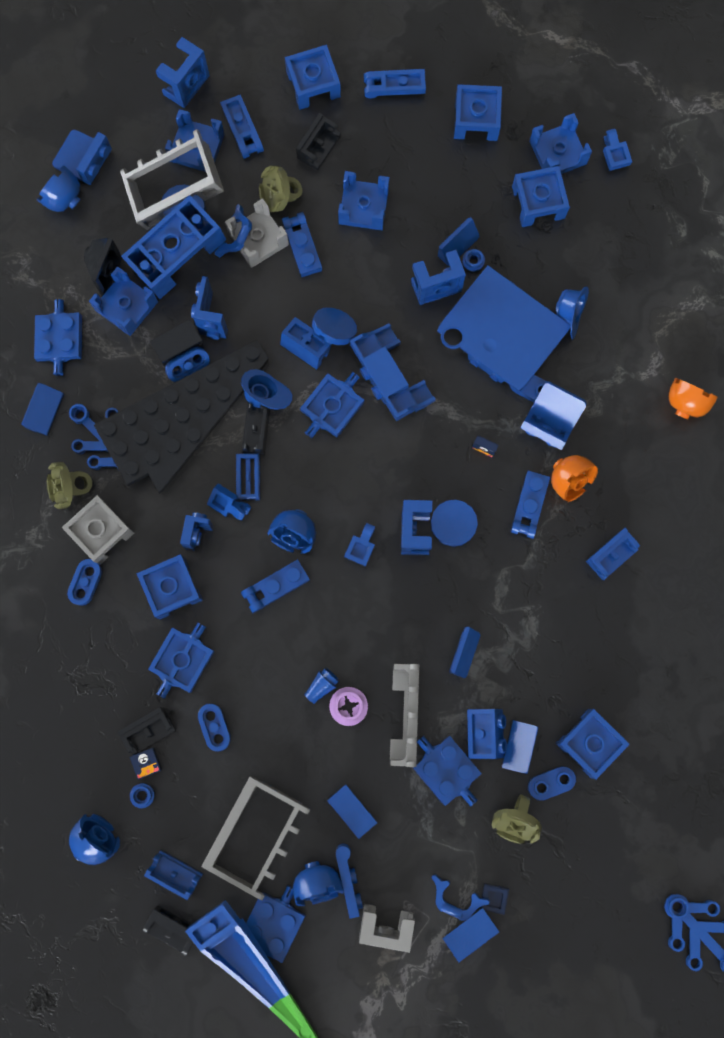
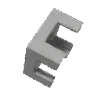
(263, 239)
(97, 529)
(386, 936)

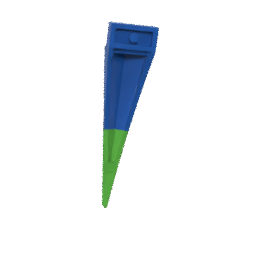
(235, 949)

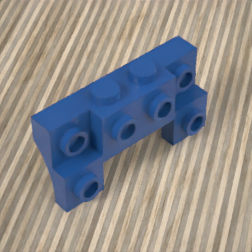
(385, 375)

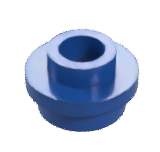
(473, 254)
(134, 795)

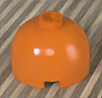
(690, 399)
(572, 475)

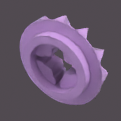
(338, 701)

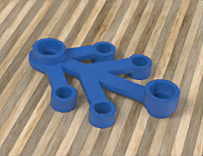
(91, 445)
(697, 929)

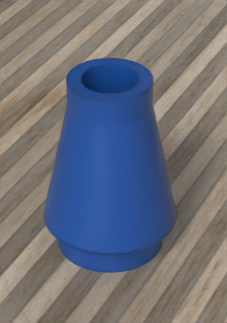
(322, 684)

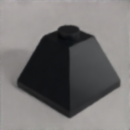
(101, 261)

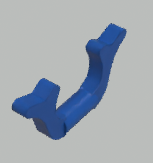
(238, 244)
(447, 908)

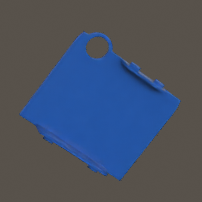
(504, 329)

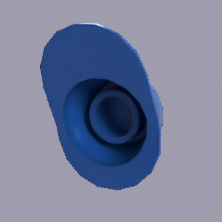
(570, 307)
(265, 390)

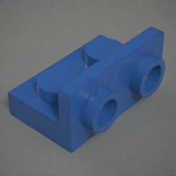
(191, 532)
(486, 734)

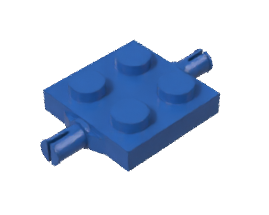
(58, 337)
(332, 405)
(181, 660)
(447, 770)
(275, 924)

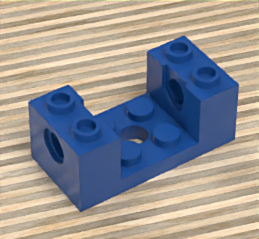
(156, 262)

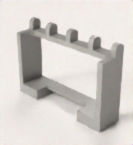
(204, 188)
(406, 679)
(219, 844)

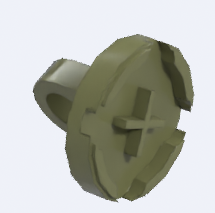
(276, 188)
(61, 484)
(516, 823)

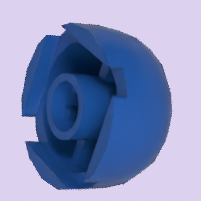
(60, 191)
(293, 530)
(92, 840)
(316, 884)

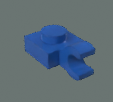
(616, 153)
(225, 503)
(360, 548)

